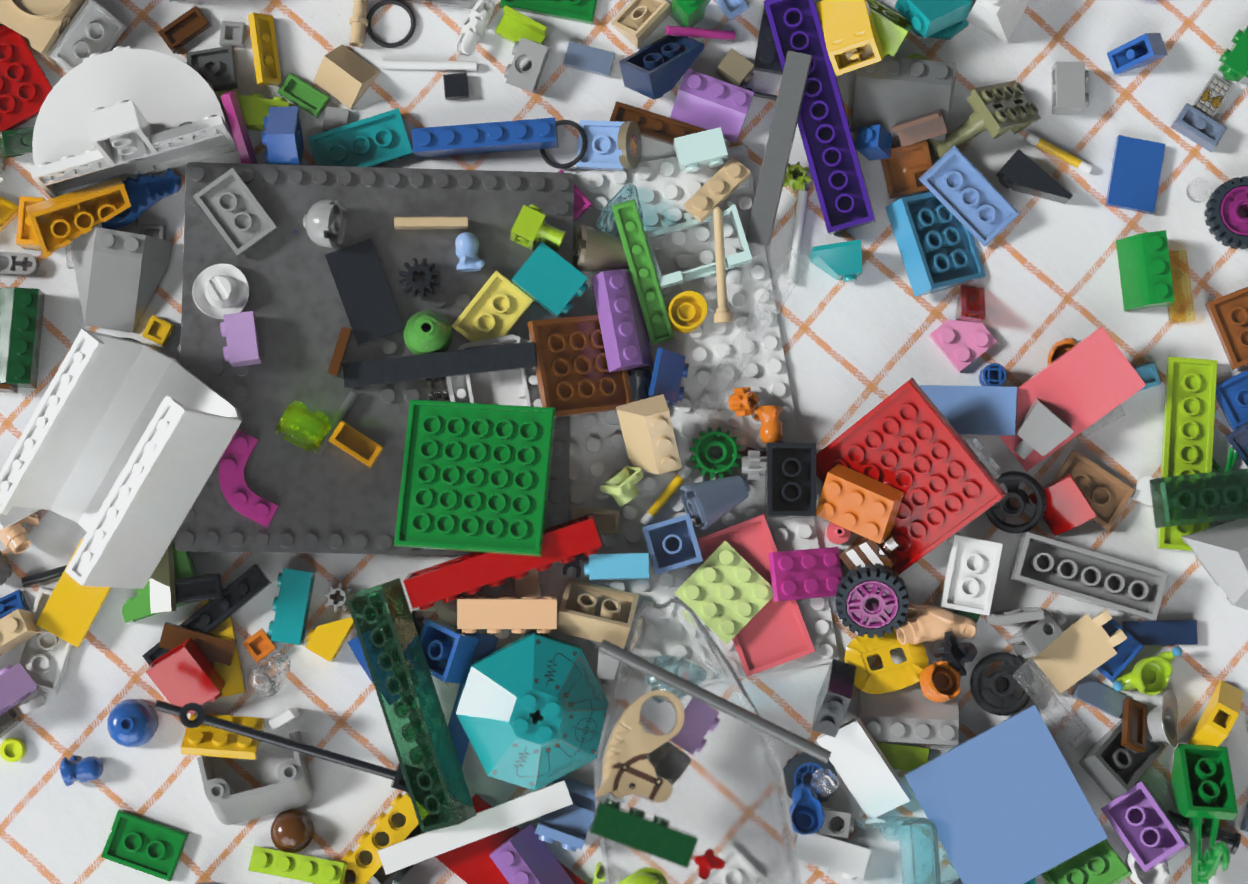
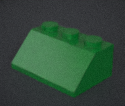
(1145, 271)

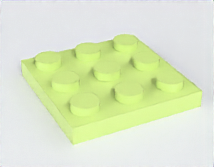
(725, 592)

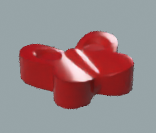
(707, 863)

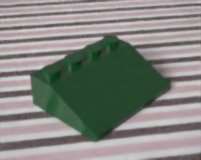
(20, 335)

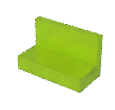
(516, 25)

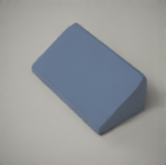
(1198, 127)
(1099, 697)

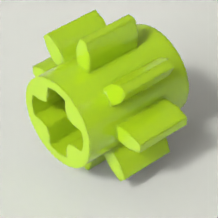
(798, 183)

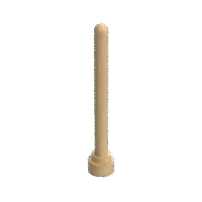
(722, 313)

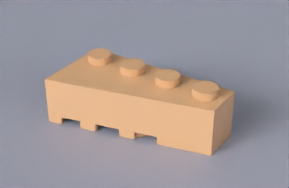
(506, 613)

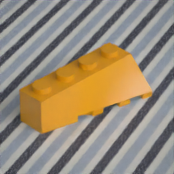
(76, 213)

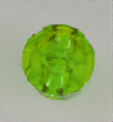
(303, 427)

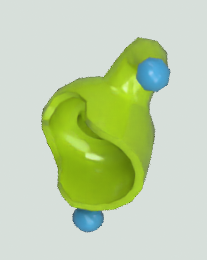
(1149, 674)

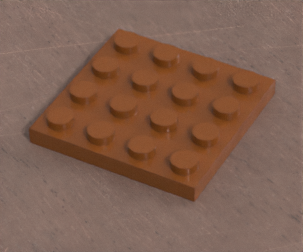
(575, 368)

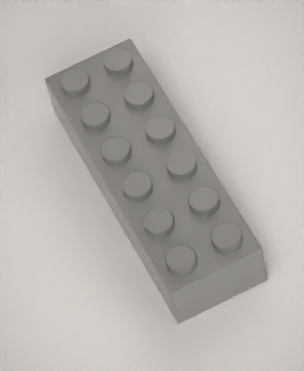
(1088, 576)

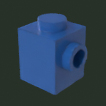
(874, 142)

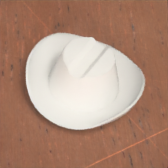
(220, 290)

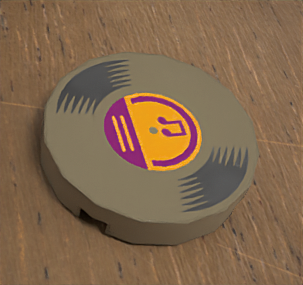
(630, 142)

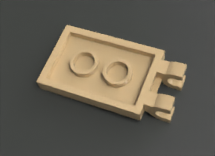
(1078, 650)

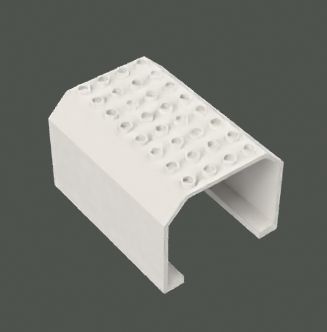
(119, 452)

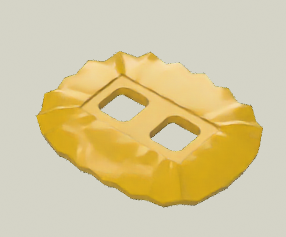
(892, 675)

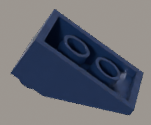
(659, 65)

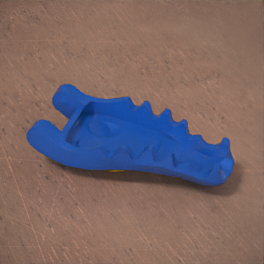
(143, 194)

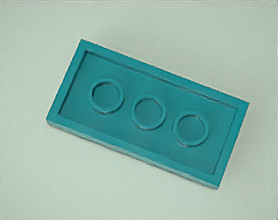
(363, 142)

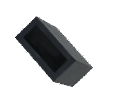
(834, 698)

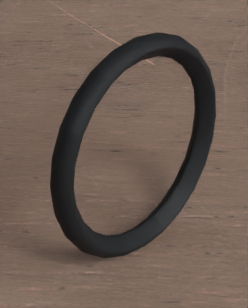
(401, 42)
(580, 156)

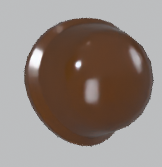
(292, 831)

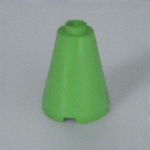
(435, 340)

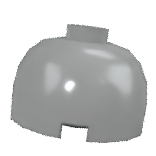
(326, 223)

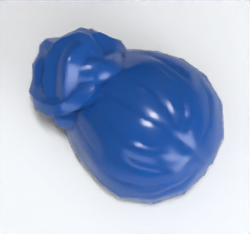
(806, 810)

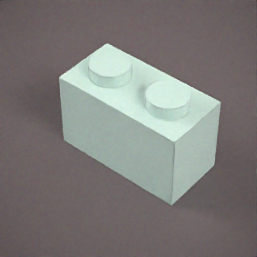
(700, 150)

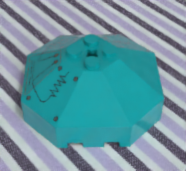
(517, 681)

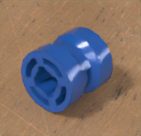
(988, 376)

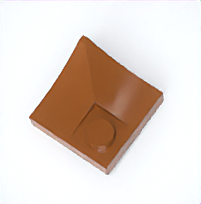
(905, 169)

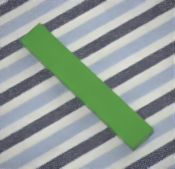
(642, 271)

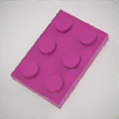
(805, 573)

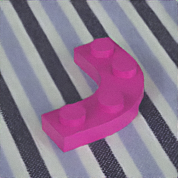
(233, 481)

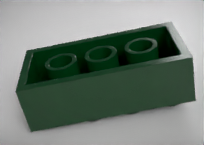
(643, 833)

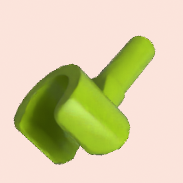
(599, 876)

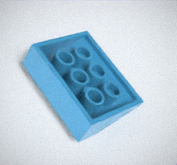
(933, 244)

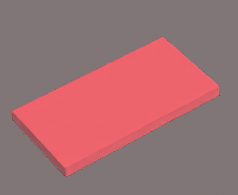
(1078, 388)
(778, 629)

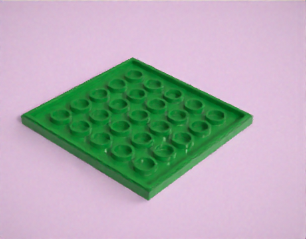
(475, 477)

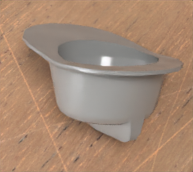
(1163, 720)

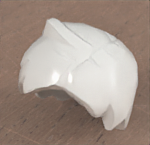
(1156, 875)

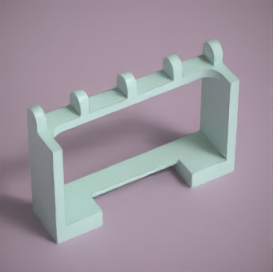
(731, 261)

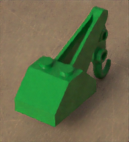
(1205, 790)

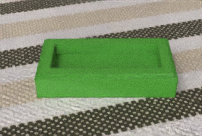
(304, 95)

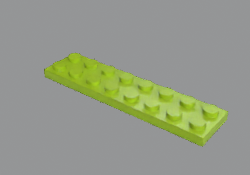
(1187, 431)

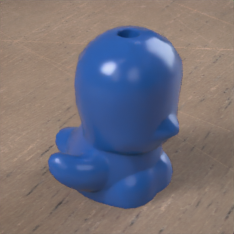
(84, 770)

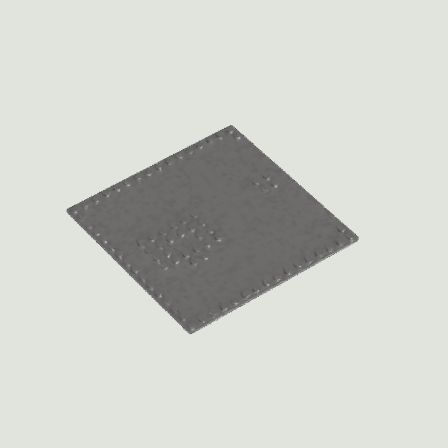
(335, 499)

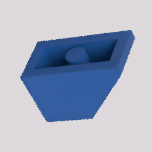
(1137, 53)

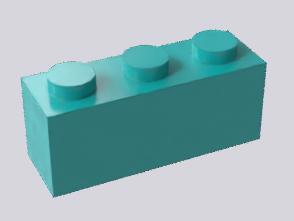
(292, 606)

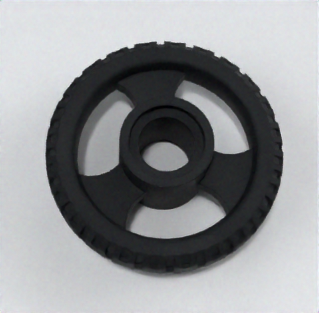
(1034, 511)
(979, 682)

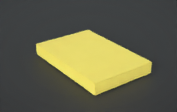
(493, 310)

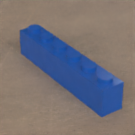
(485, 138)

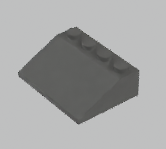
(902, 90)

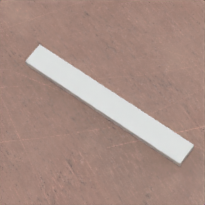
(480, 826)

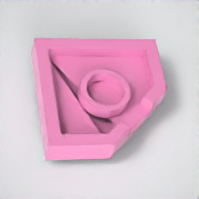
(962, 341)

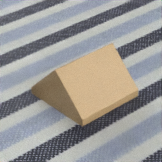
(641, 19)
(345, 75)

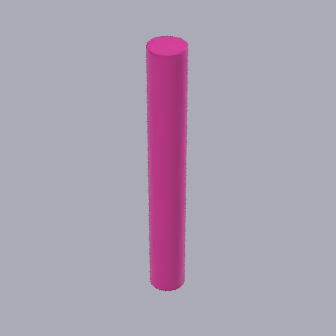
(700, 32)

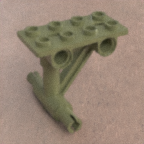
(995, 109)

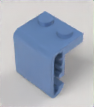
(572, 822)

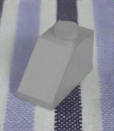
(606, 668)

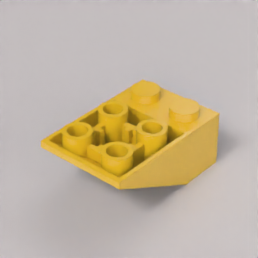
(849, 34)

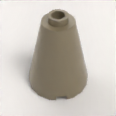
(597, 250)

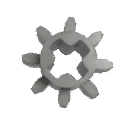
(753, 465)
(334, 591)

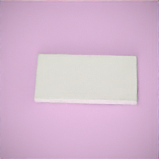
(44, 654)
(865, 769)

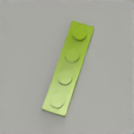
(297, 866)

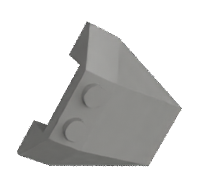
(118, 275)

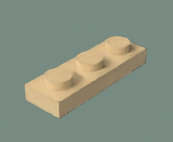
(717, 189)

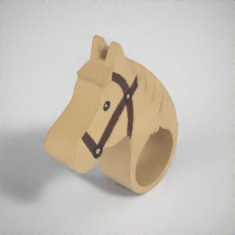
(625, 758)

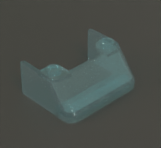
(917, 845)

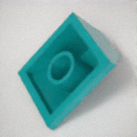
(839, 259)

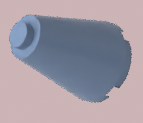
(713, 499)

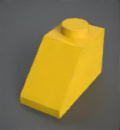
(329, 638)

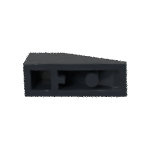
(1028, 178)

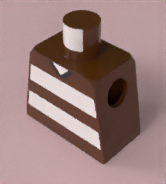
(871, 552)

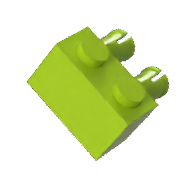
(532, 228)

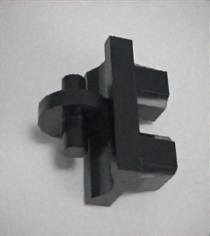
(955, 652)

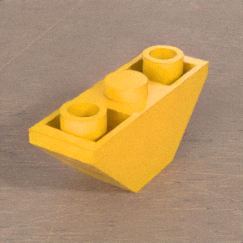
(1218, 716)

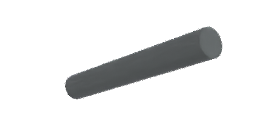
(340, 415)

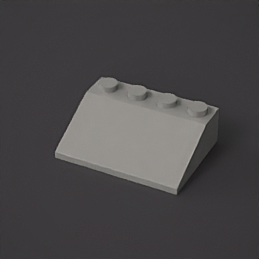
(909, 716)

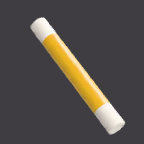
(1059, 153)
(665, 495)

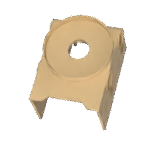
(39, 20)

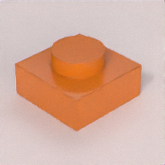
(259, 645)

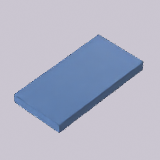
(969, 196)
(977, 408)

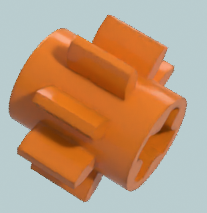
(743, 401)

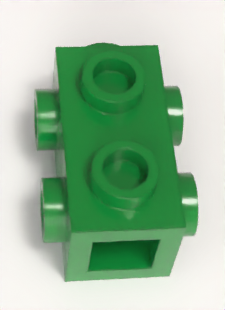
(1235, 60)

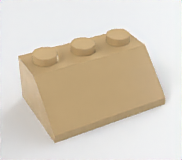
(649, 435)
(596, 612)

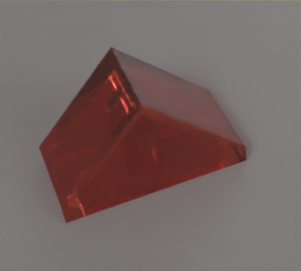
(971, 304)

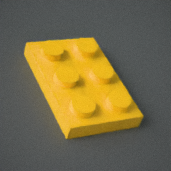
(220, 743)

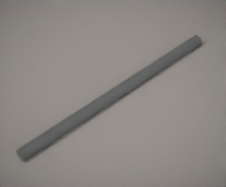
(715, 701)

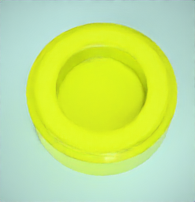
(13, 749)

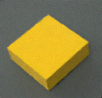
(158, 331)

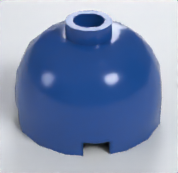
(132, 723)

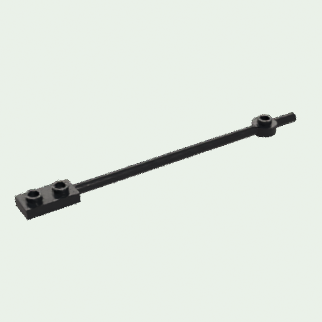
(396, 776)

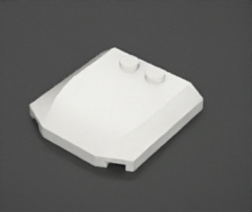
(506, 387)

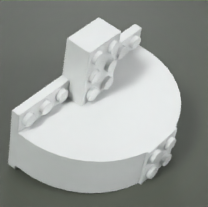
(125, 110)

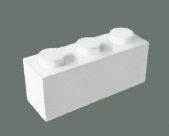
(832, 854)

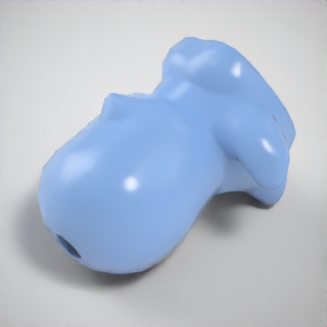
(467, 250)

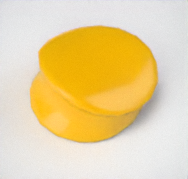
(687, 311)

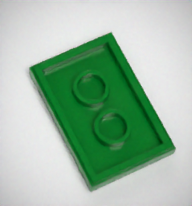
(144, 845)

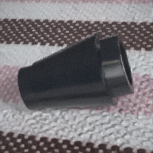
(640, 384)

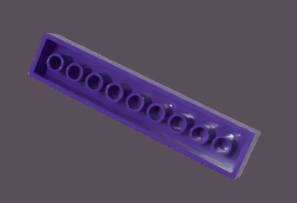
(822, 118)

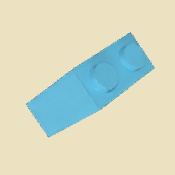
(617, 566)

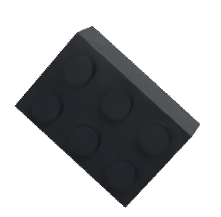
(790, 480)

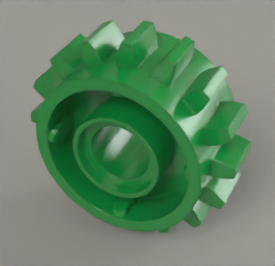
(724, 443)

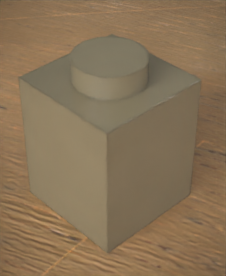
(736, 69)

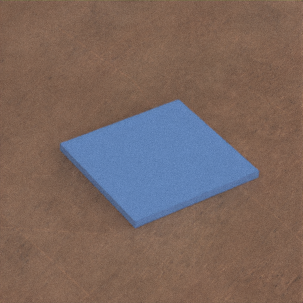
(1006, 803)

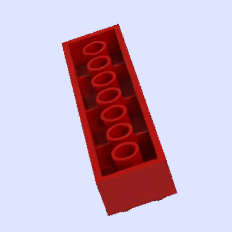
(478, 569)

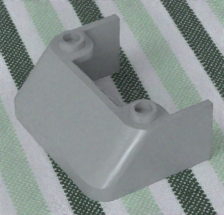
(291, 792)

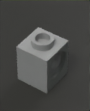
(843, 831)

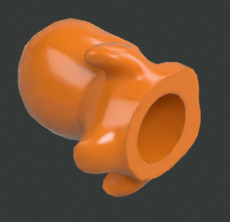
(771, 426)

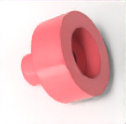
(836, 538)

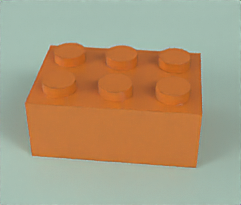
(859, 503)

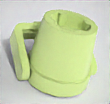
(622, 484)

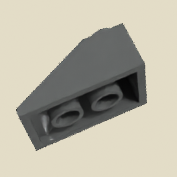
(1115, 766)

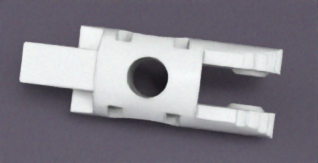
(474, 26)

